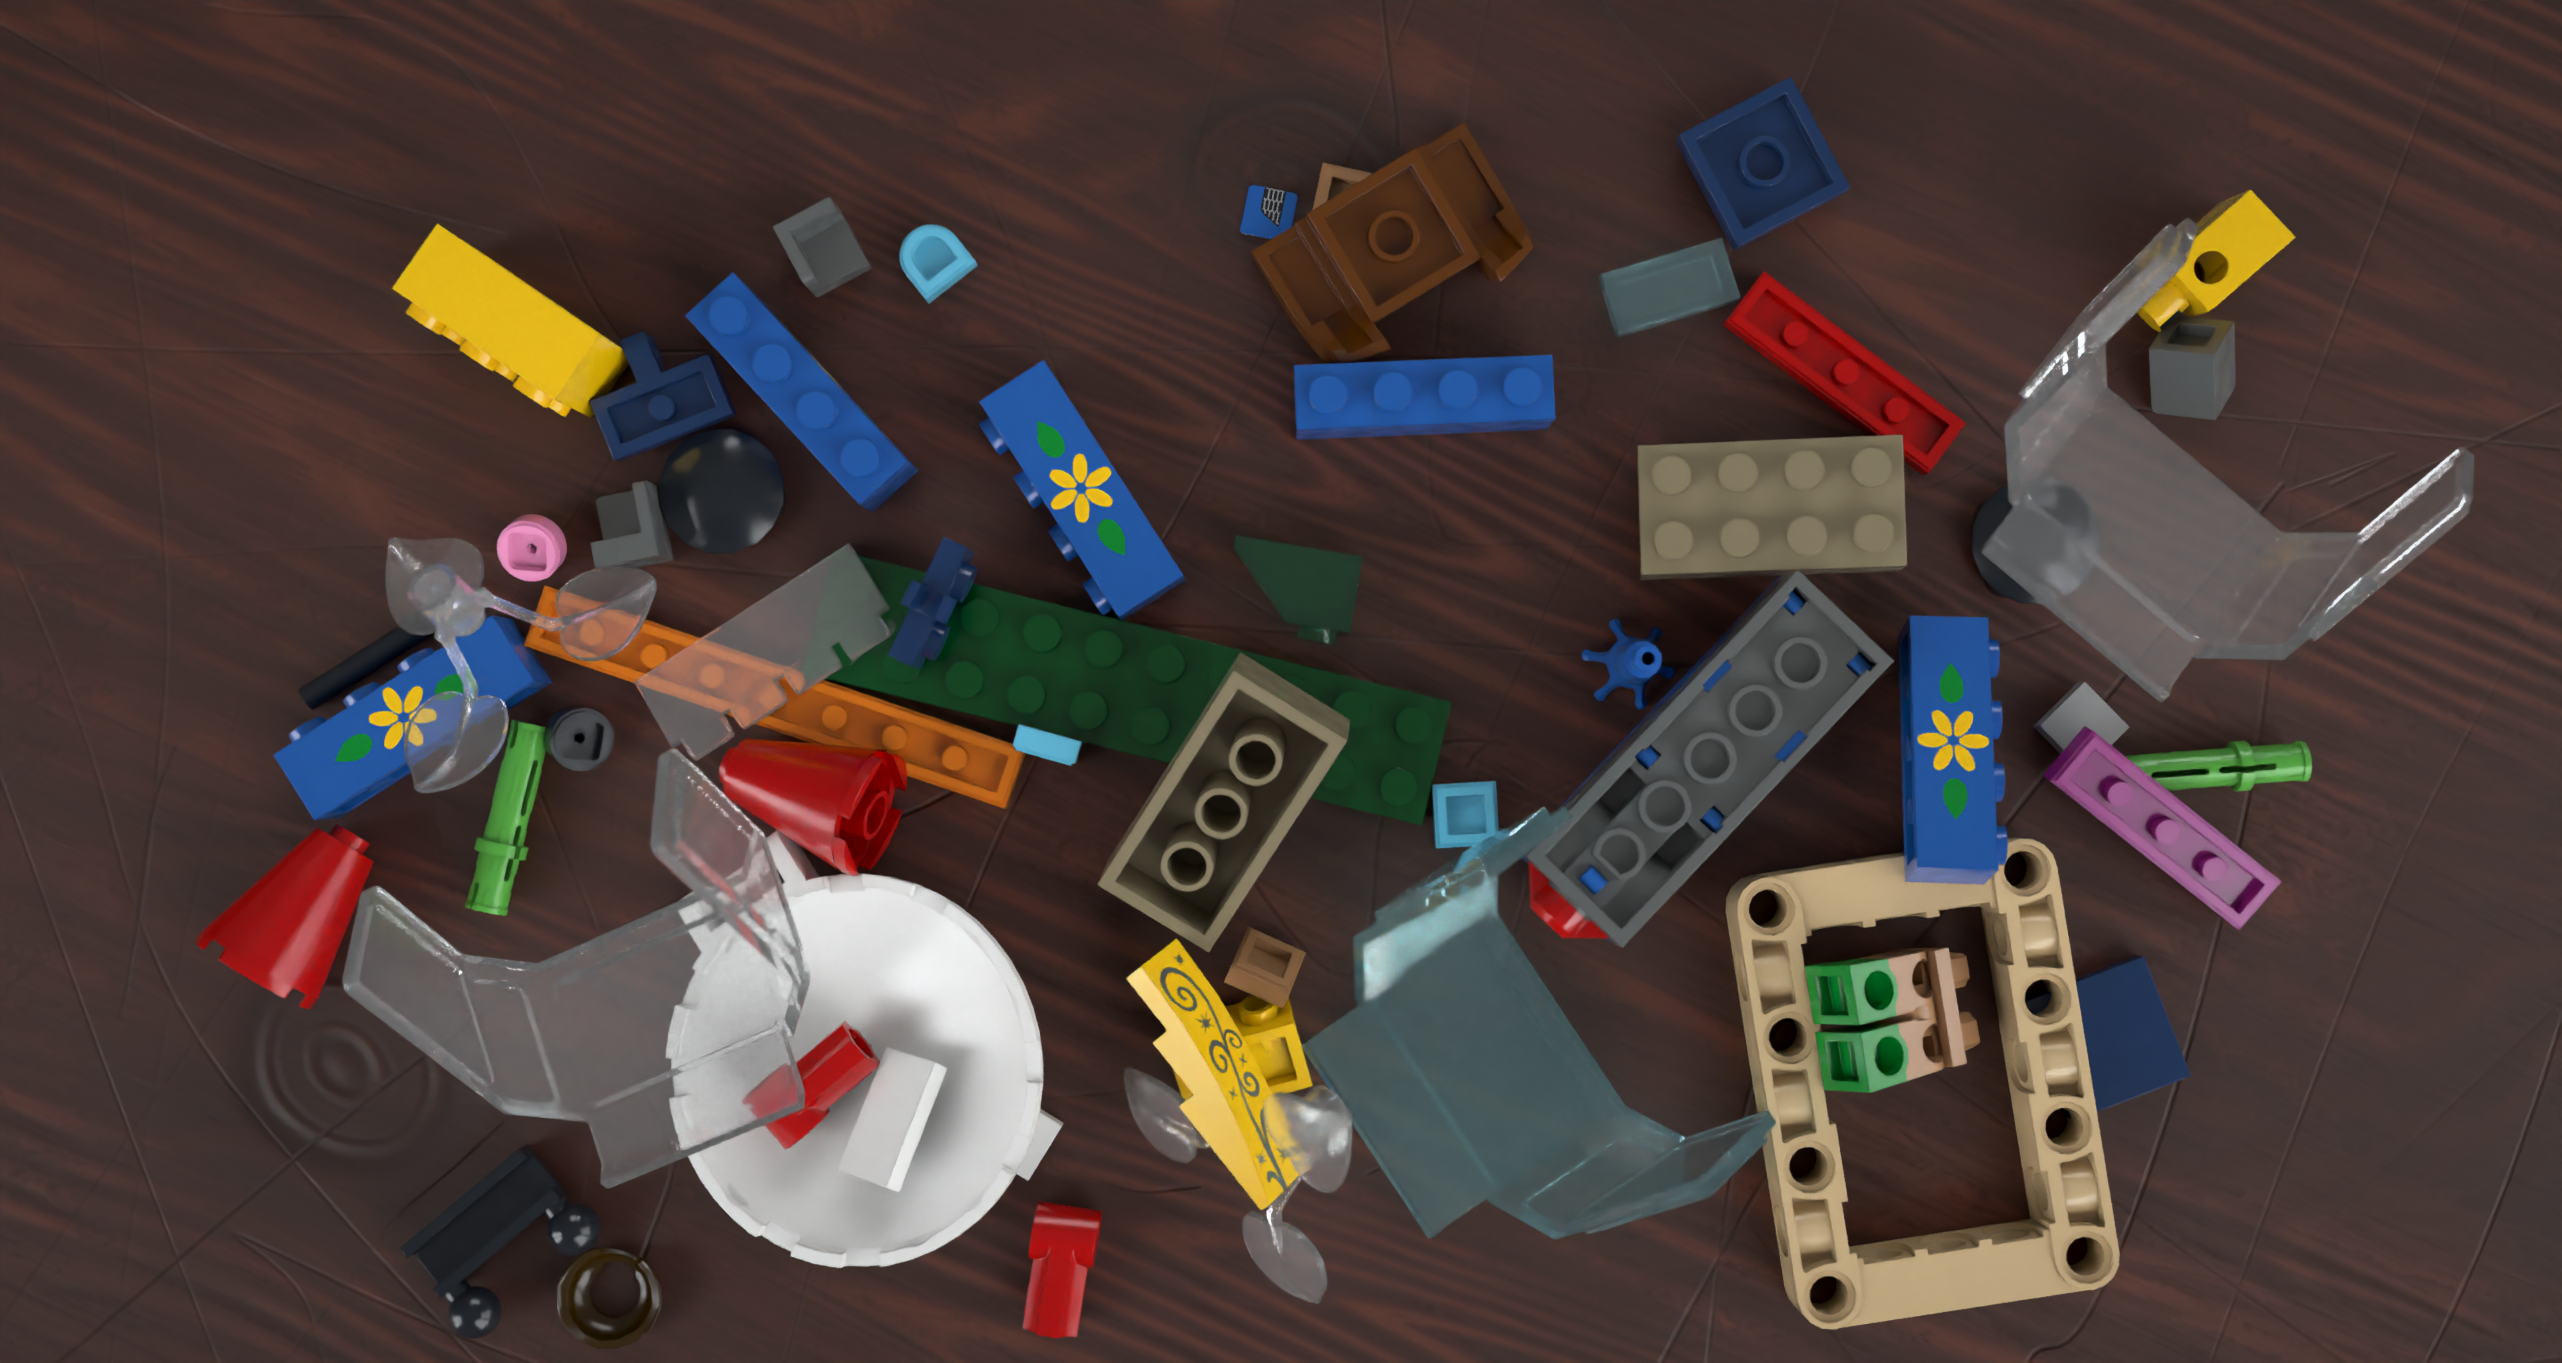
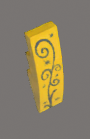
(1217, 1069)

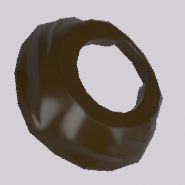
(583, 1317)

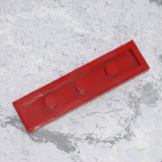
(1843, 372)

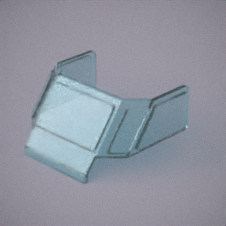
(1481, 1082)

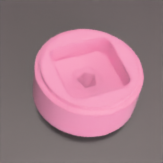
(531, 547)

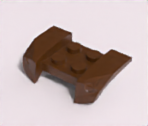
(1392, 244)

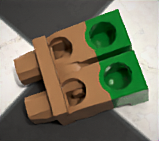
(1900, 1013)

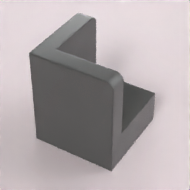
(822, 247)
(2193, 367)
(632, 529)

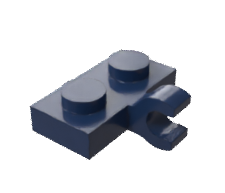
(661, 402)
(932, 604)

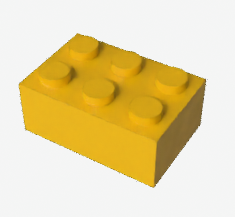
(509, 325)

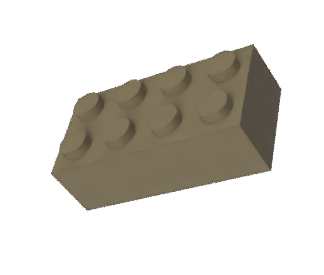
(1772, 507)
(1225, 802)

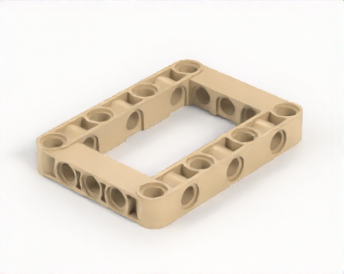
(2044, 1071)

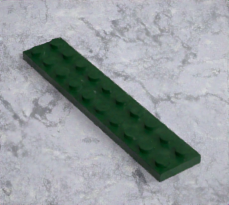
(1139, 689)

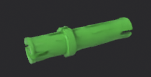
(2239, 766)
(508, 820)

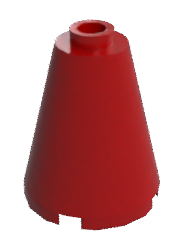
(819, 796)
(295, 915)

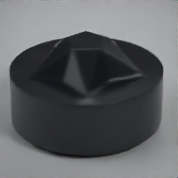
(579, 737)

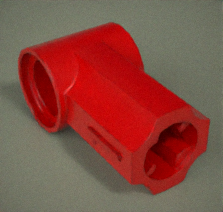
(827, 1074)
(1062, 1251)

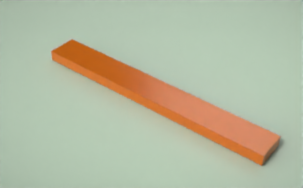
(833, 716)

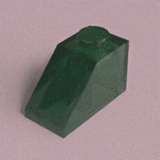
(1304, 585)

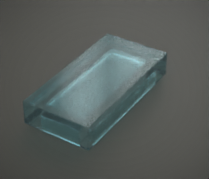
(1669, 287)

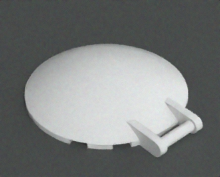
(911, 980)

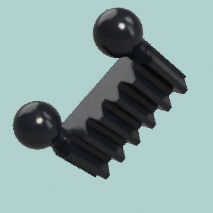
(485, 1223)

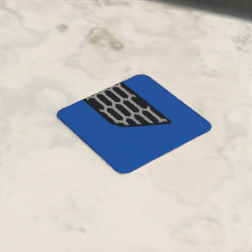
(1268, 212)

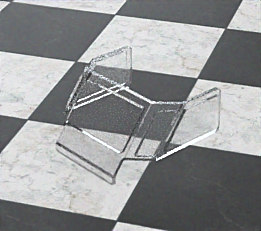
(2152, 546)
(646, 1032)

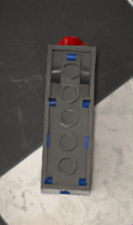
(1701, 762)

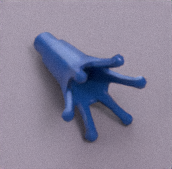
(1630, 663)

